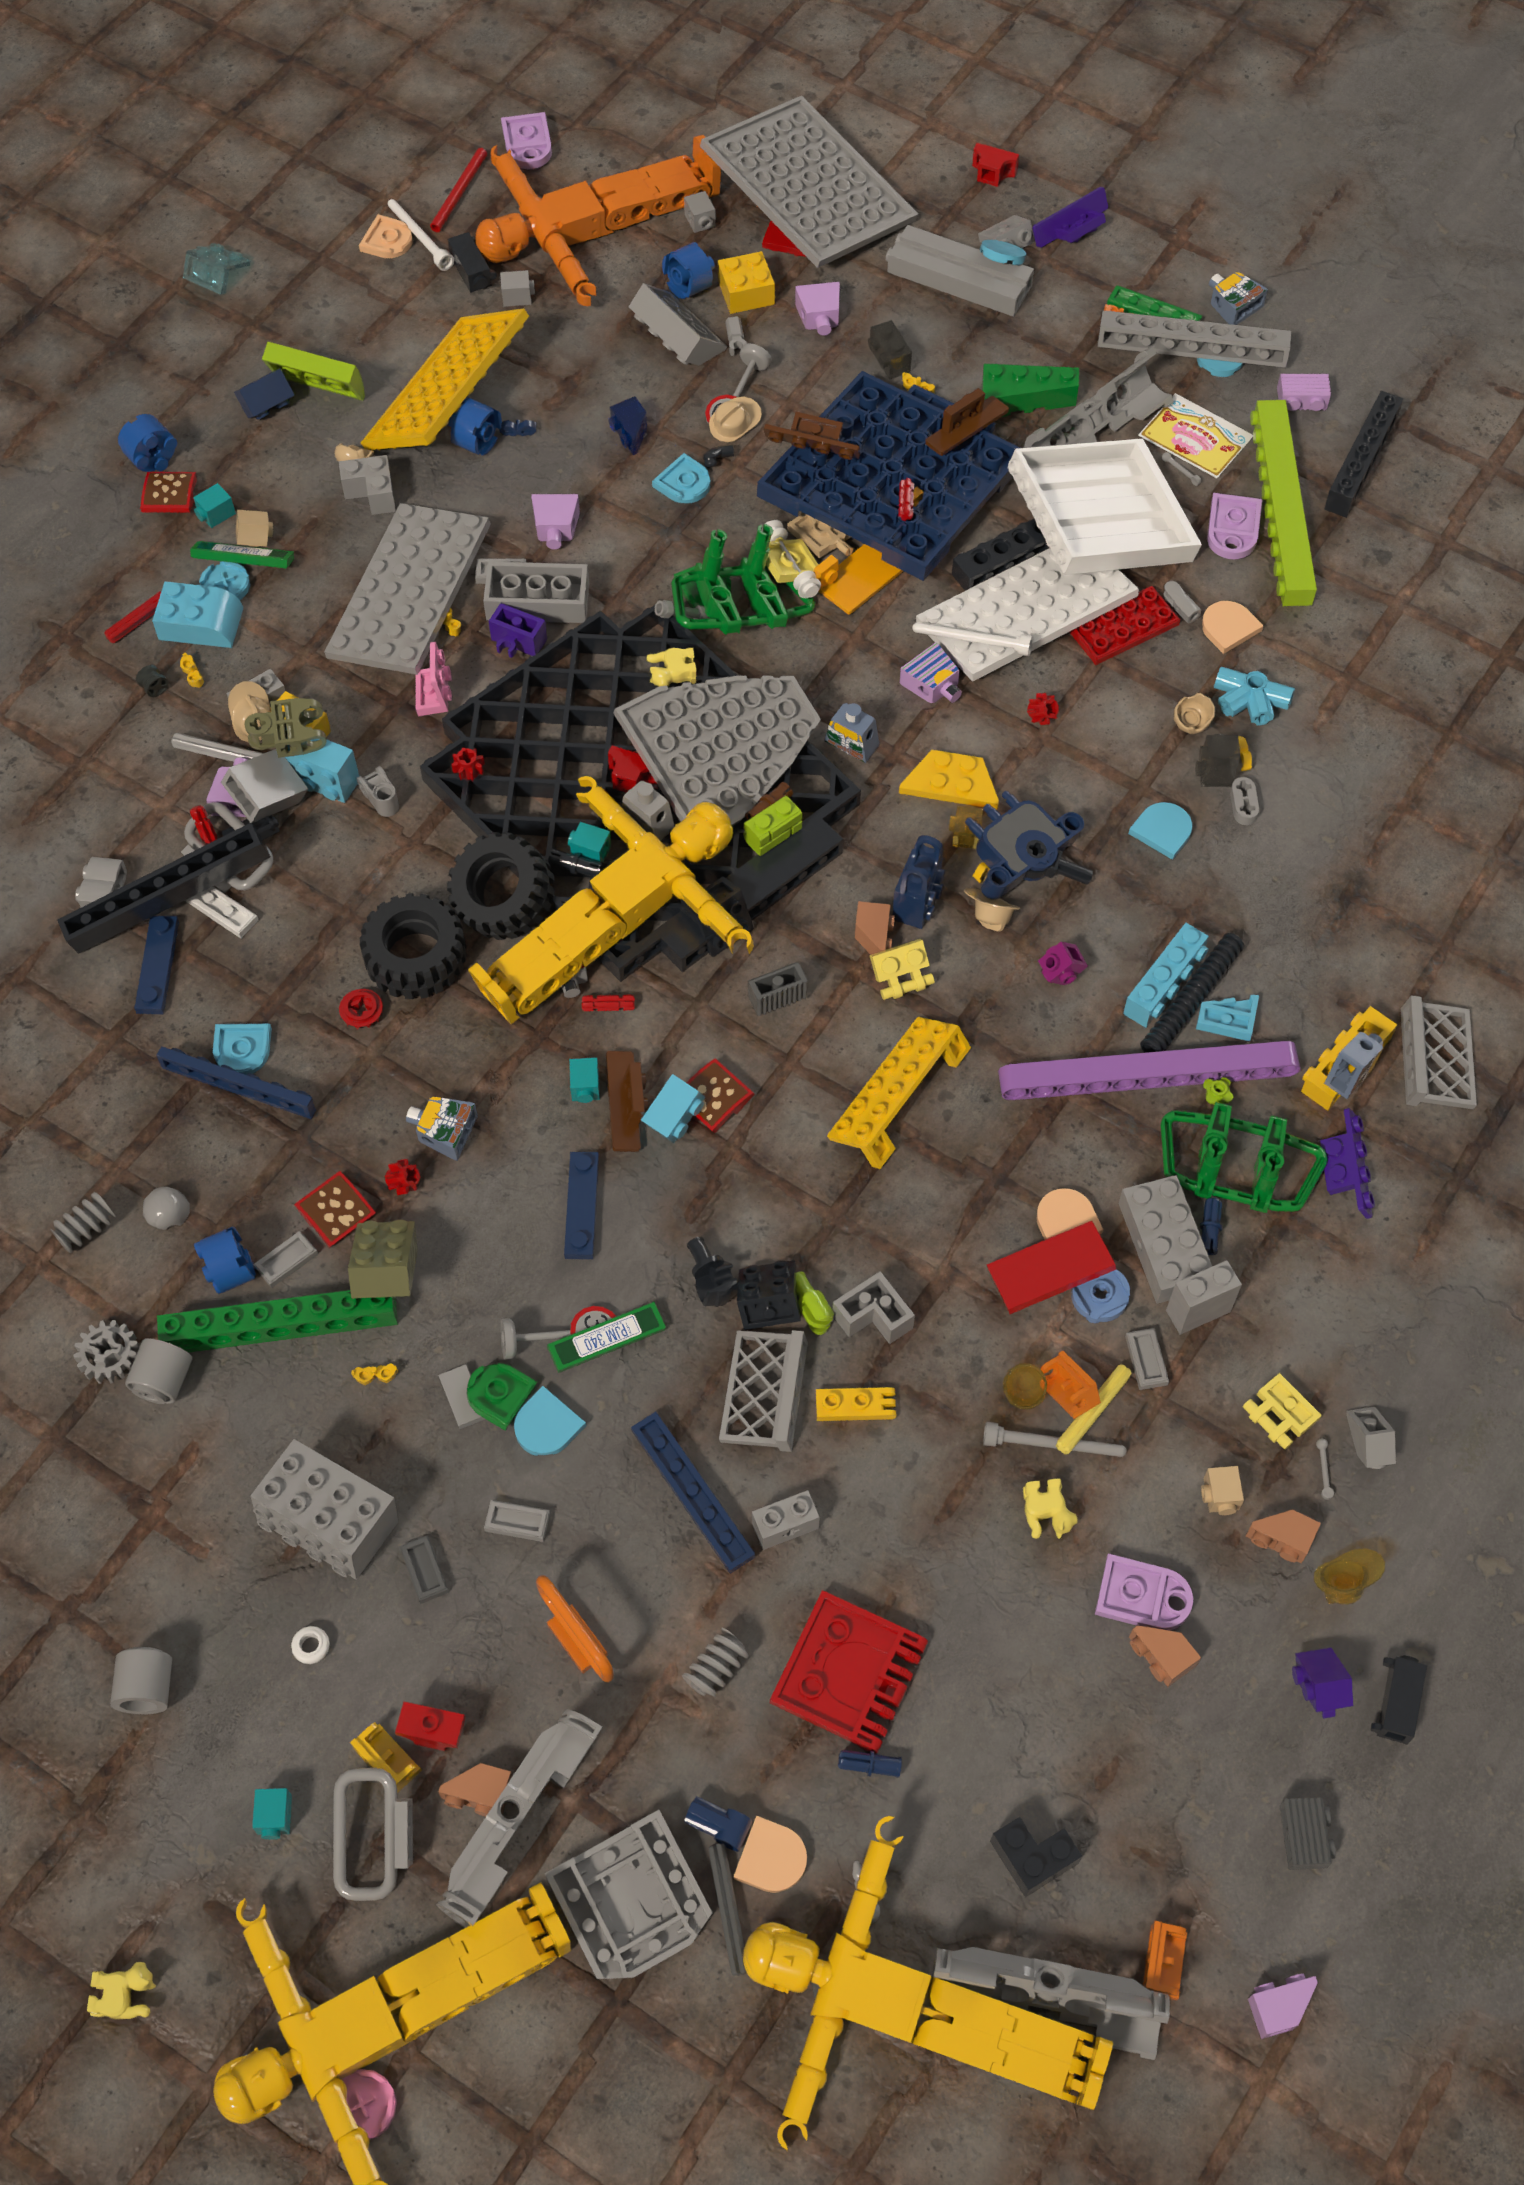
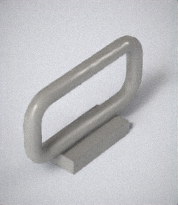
(235, 823)
(397, 1834)

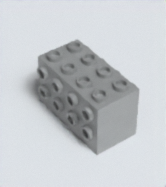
(324, 1509)

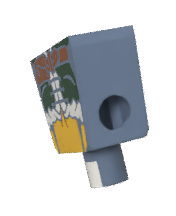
(1236, 297)
(853, 732)
(1362, 1054)
(444, 1124)

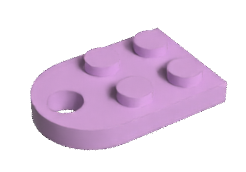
(527, 137)
(1233, 522)
(1140, 1594)

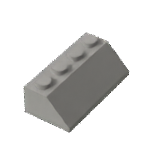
(675, 325)

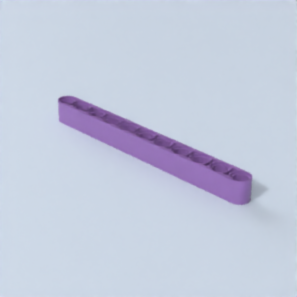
(1148, 1070)

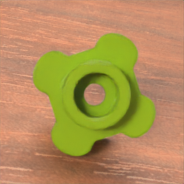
(1213, 1096)

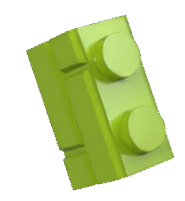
(772, 825)

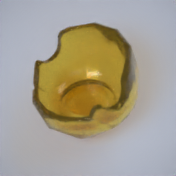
(1025, 1386)

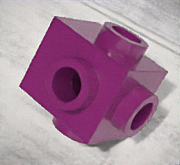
(1062, 963)

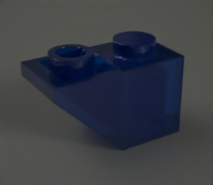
(630, 423)

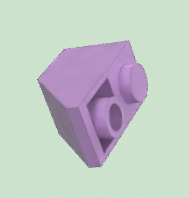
(1281, 2007)

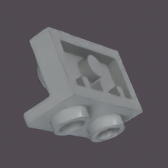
(1012, 230)

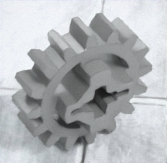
(100, 1341)

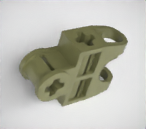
(273, 729)

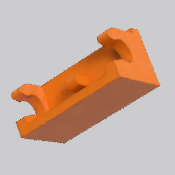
(1070, 1385)
(1165, 1959)

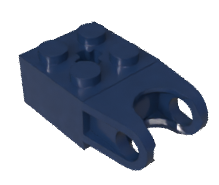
(919, 883)

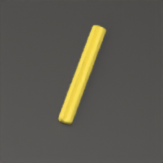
(1084, 1422)

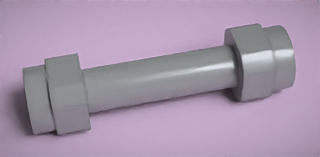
(666, 609)

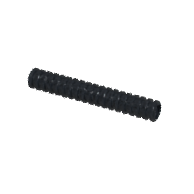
(1193, 994)

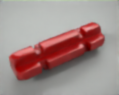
(906, 499)
(203, 824)
(608, 1002)

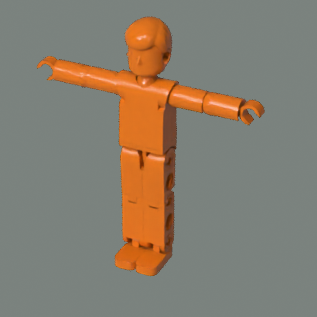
(590, 211)

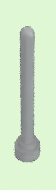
(996, 1435)

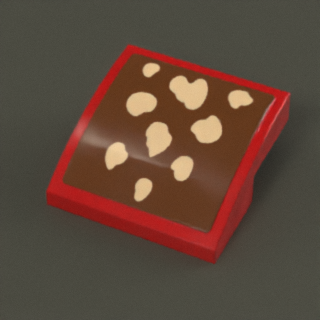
(168, 492)
(722, 1094)
(334, 1209)

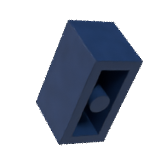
(264, 394)

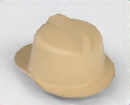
(734, 419)
(244, 701)
(991, 913)

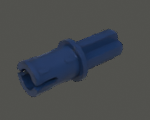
(1211, 1225)
(870, 1763)

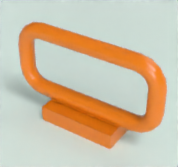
(574, 1632)

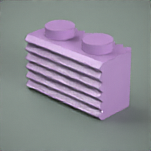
(1304, 391)

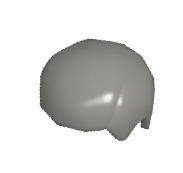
(165, 1208)

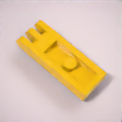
(855, 1404)

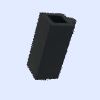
(470, 262)
(1401, 1699)

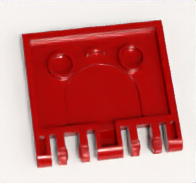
(844, 1667)

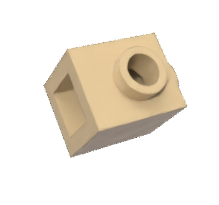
(253, 528)
(1222, 1490)

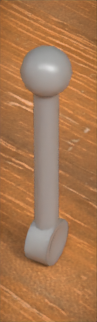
(1196, 480)
(1327, 1492)

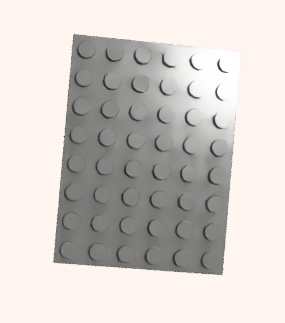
(809, 181)

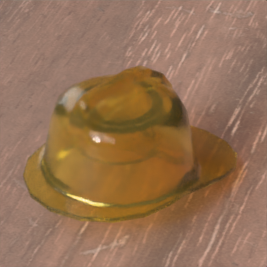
(1348, 1575)

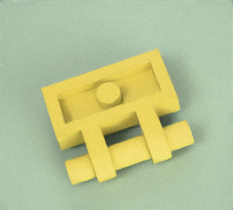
(899, 961)
(1287, 1405)

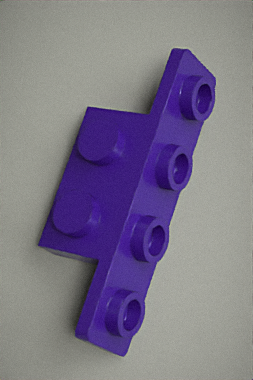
(1073, 220)
(1346, 1164)

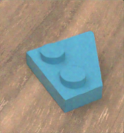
(1228, 1017)

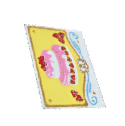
(1196, 435)

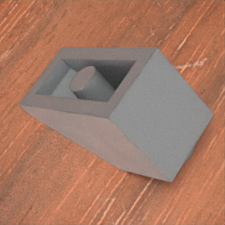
(1372, 1437)

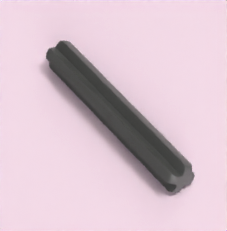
(728, 1908)

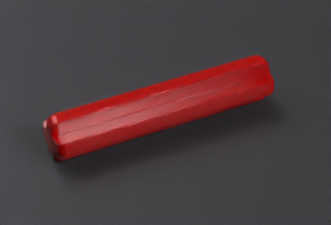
(132, 619)

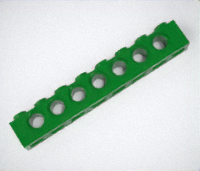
(275, 1320)

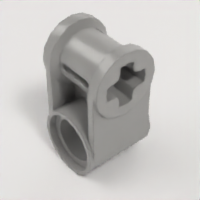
(379, 792)

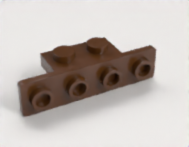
(965, 420)
(814, 433)
(625, 1100)

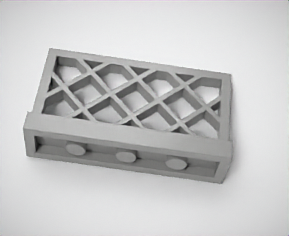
(1415, 1058)
(788, 1396)

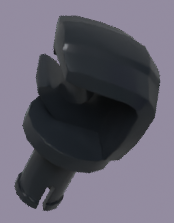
(712, 1275)

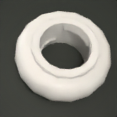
(319, 1653)

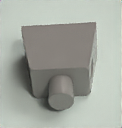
(649, 809)

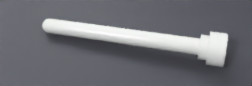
(442, 257)
(1022, 644)

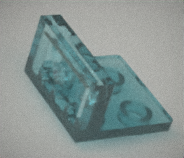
(211, 266)

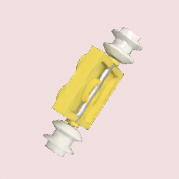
(792, 561)

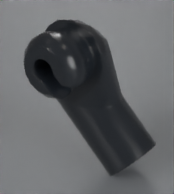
(717, 452)

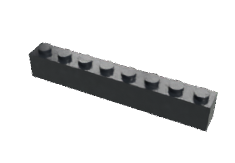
(163, 888)

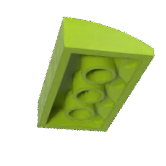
(315, 370)

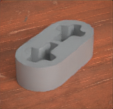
(1239, 801)

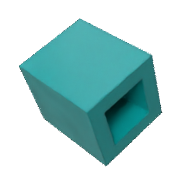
(213, 505)
(590, 842)
(584, 1079)
(272, 1812)

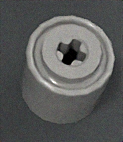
(158, 1371)
(141, 1681)

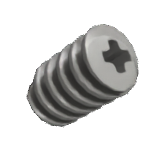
(82, 1222)
(715, 1663)

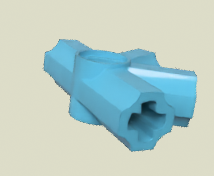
(1251, 692)

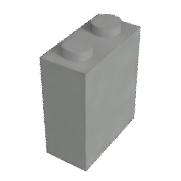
(264, 785)
(1203, 1297)

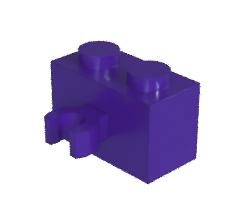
(517, 631)
(1323, 1681)

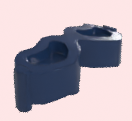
(520, 428)

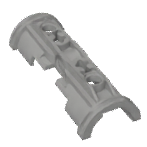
(1138, 401)
(553, 1757)
(1112, 2003)

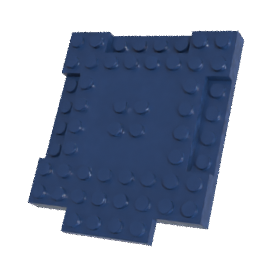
(863, 493)

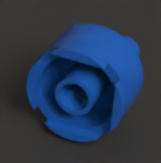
(688, 270)
(475, 426)
(147, 443)
(225, 1260)

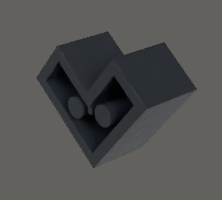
(1033, 1863)

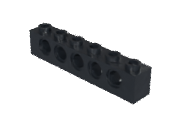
(1363, 454)
(998, 554)

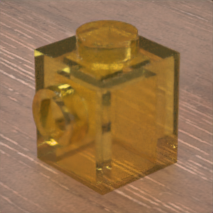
(962, 834)

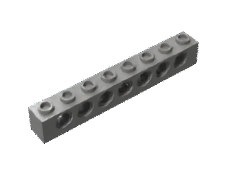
(1195, 338)

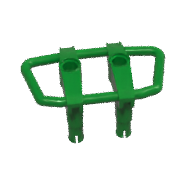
(718, 599)
(1265, 1173)

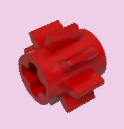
(1043, 708)
(467, 764)
(402, 1177)

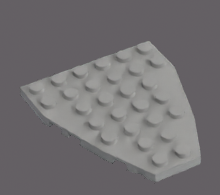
(719, 738)

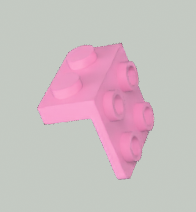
(432, 685)

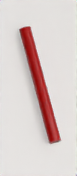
(458, 190)

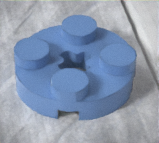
(1106, 1309)

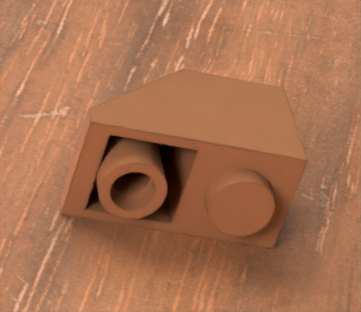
(872, 926)
(1285, 1533)
(1166, 1652)
(476, 1788)

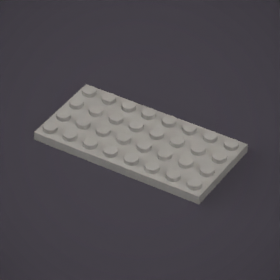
(408, 588)

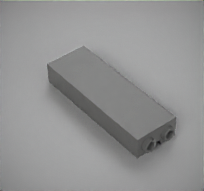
(959, 270)

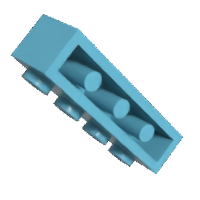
(1165, 975)

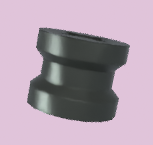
(152, 681)

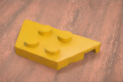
(951, 779)

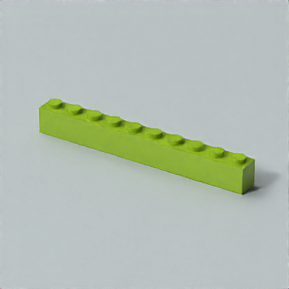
(1283, 503)

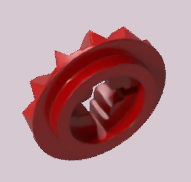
(353, 1001)

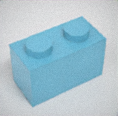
(674, 1108)

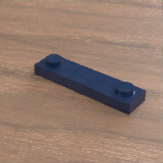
(156, 965)
(581, 1205)

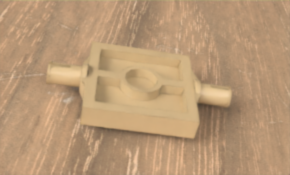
(818, 536)

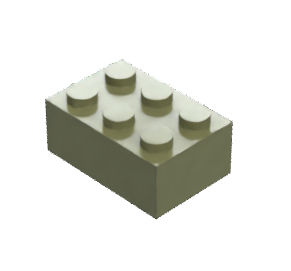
(383, 1259)

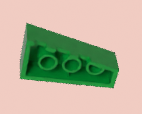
(1031, 386)

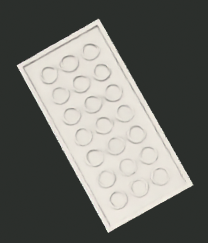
(1024, 600)

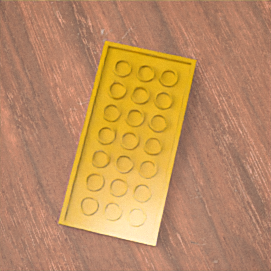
(445, 380)

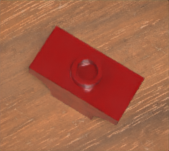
(994, 164)
(627, 769)
(430, 1726)

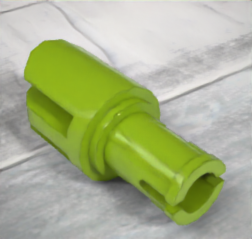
(813, 1305)

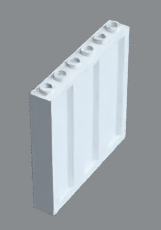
(1103, 506)

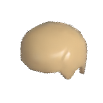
(351, 452)
(1194, 713)

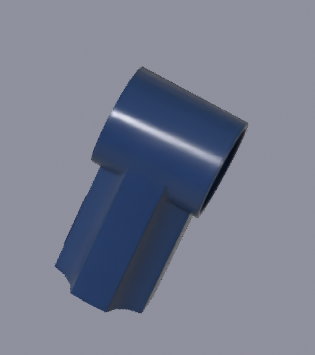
(726, 1826)

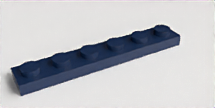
(230, 1080)
(693, 1492)

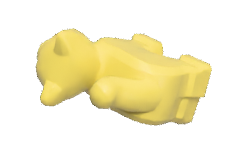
(678, 666)
(1047, 1505)
(117, 1992)

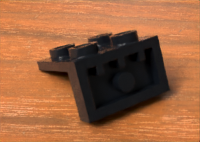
(733, 901)
(768, 1295)

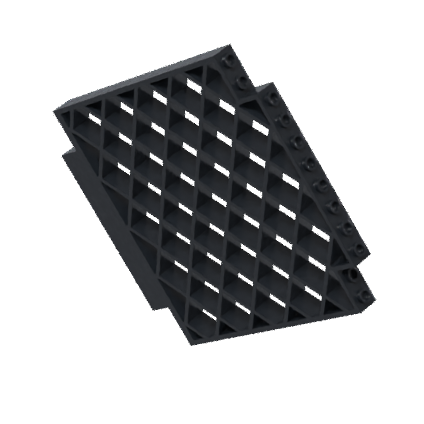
(761, 879)

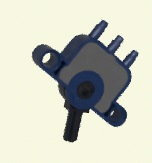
(1025, 846)

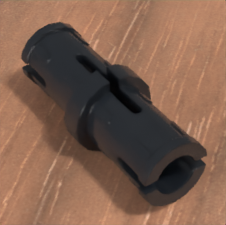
(575, 863)

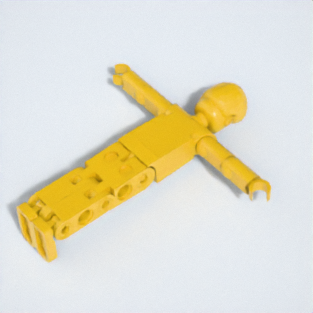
(621, 901)
(903, 2002)
(378, 2015)

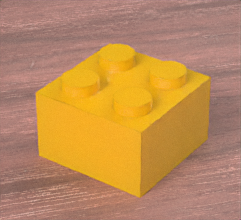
(746, 282)

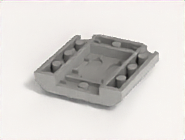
(631, 1899)

